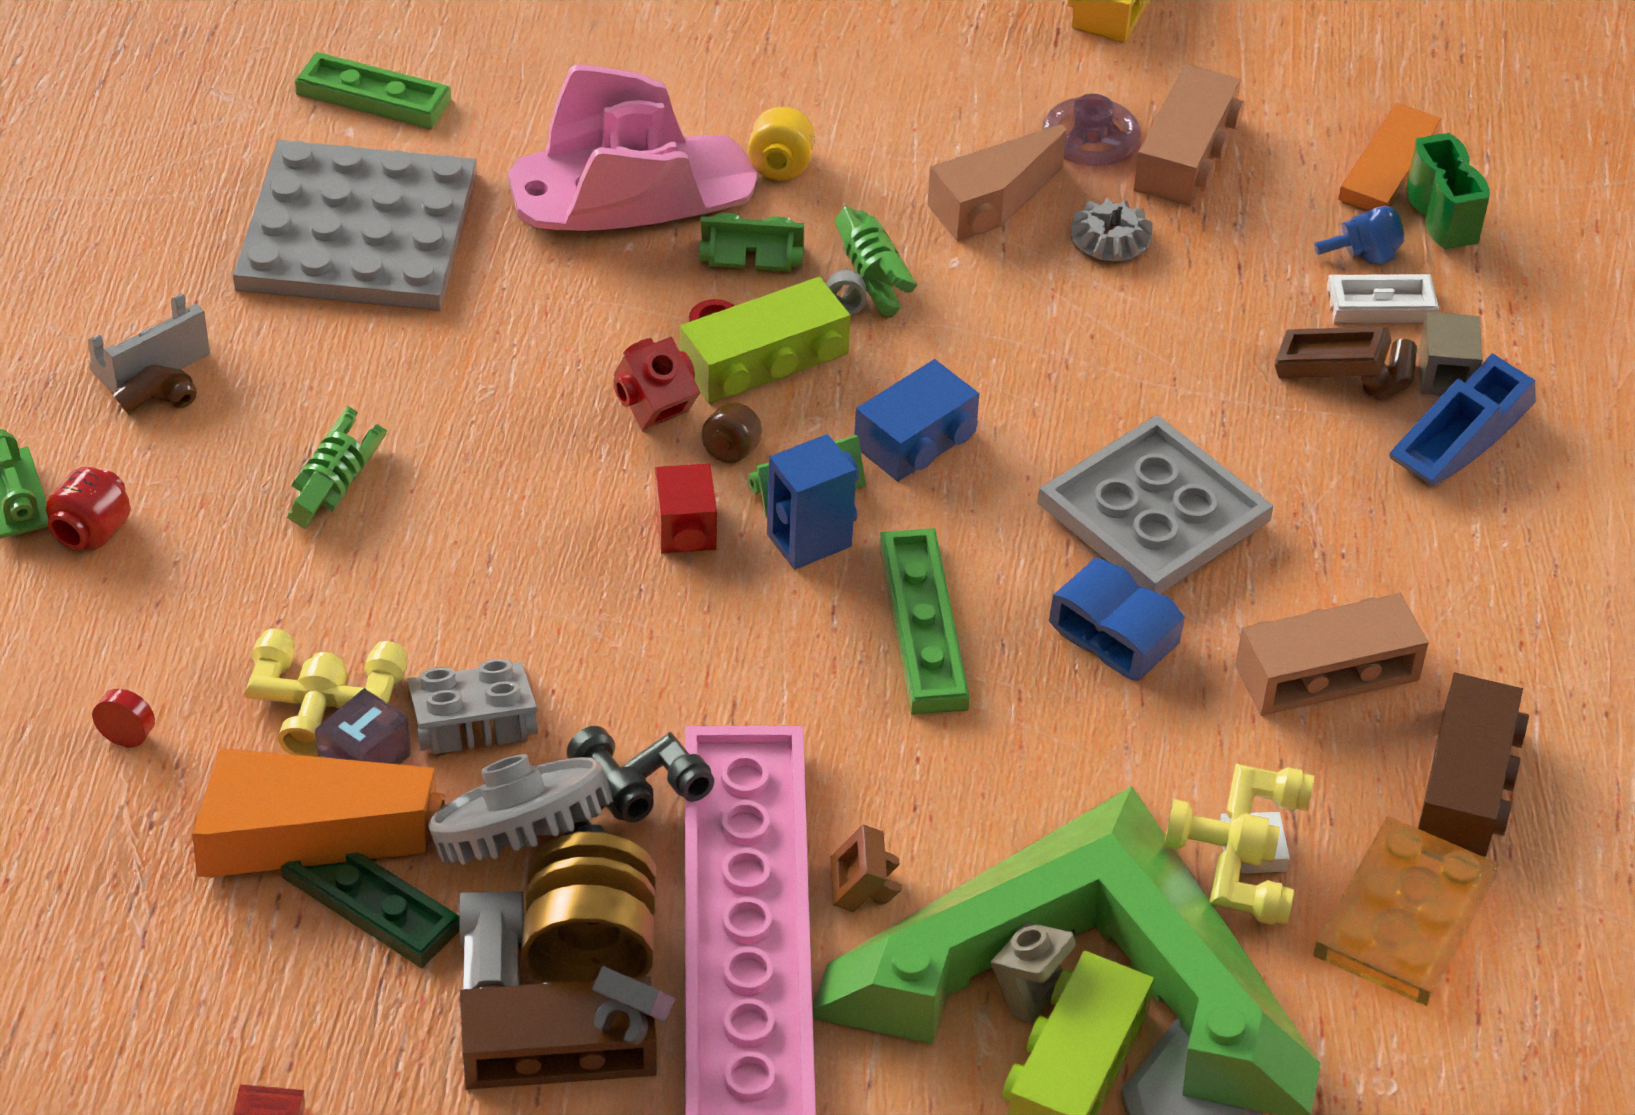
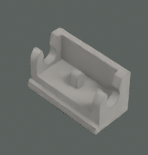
(168, 344)

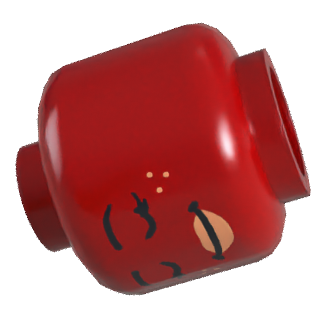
(87, 508)

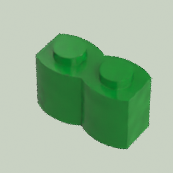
(1447, 190)

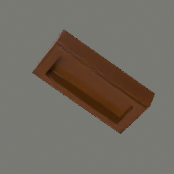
(1333, 352)

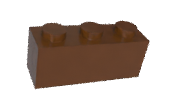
(1474, 763)
(547, 1036)

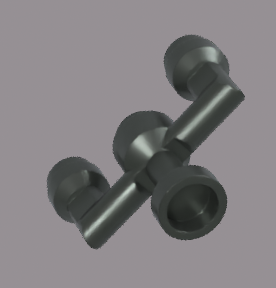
(630, 790)

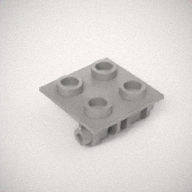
(452, 697)

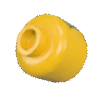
(784, 139)

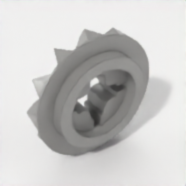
(1122, 242)

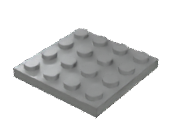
(356, 225)

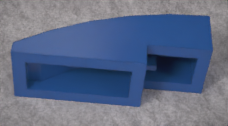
(1466, 421)

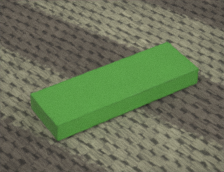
(373, 90)

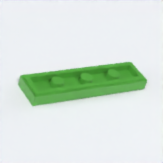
(924, 622)

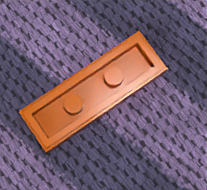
(1387, 158)

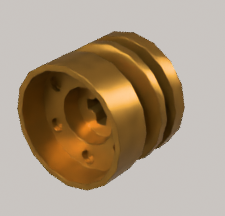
(589, 908)

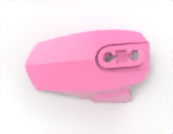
(623, 160)

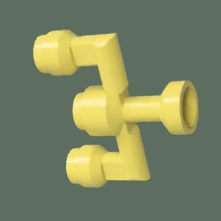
(319, 684)
(1246, 839)

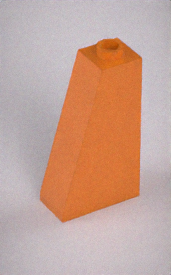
(309, 809)

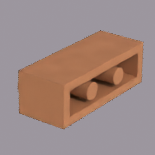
(1189, 135)
(1331, 653)

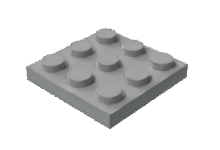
(1155, 505)

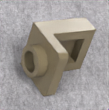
(1030, 968)

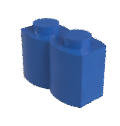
(1116, 618)

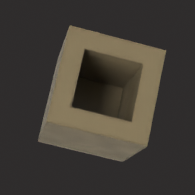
(1448, 350)

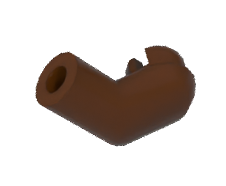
(1397, 374)
(158, 383)

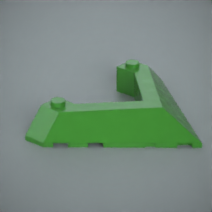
(1088, 874)

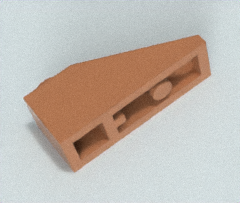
(995, 182)

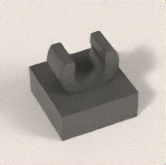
(630, 998)

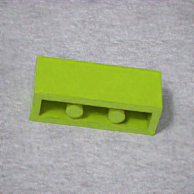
(766, 339)
(1083, 1040)

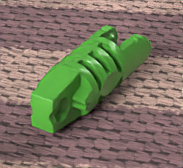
(874, 258)
(332, 468)

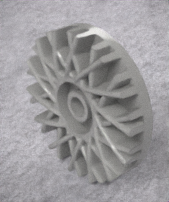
(518, 806)

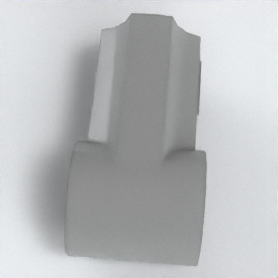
(491, 937)

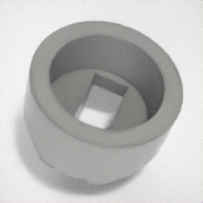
(854, 295)

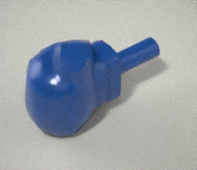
(1370, 234)

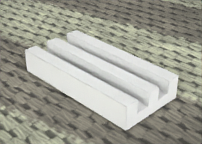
(1381, 298)

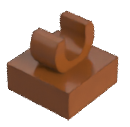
(862, 870)

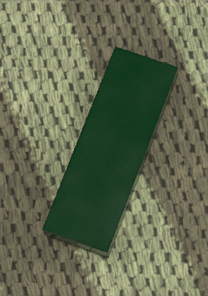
(379, 905)

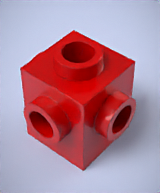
(655, 381)

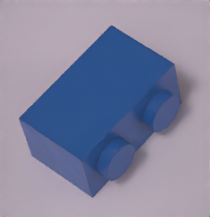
(917, 420)
(811, 501)

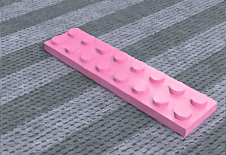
(748, 926)

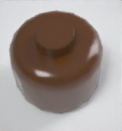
(731, 432)

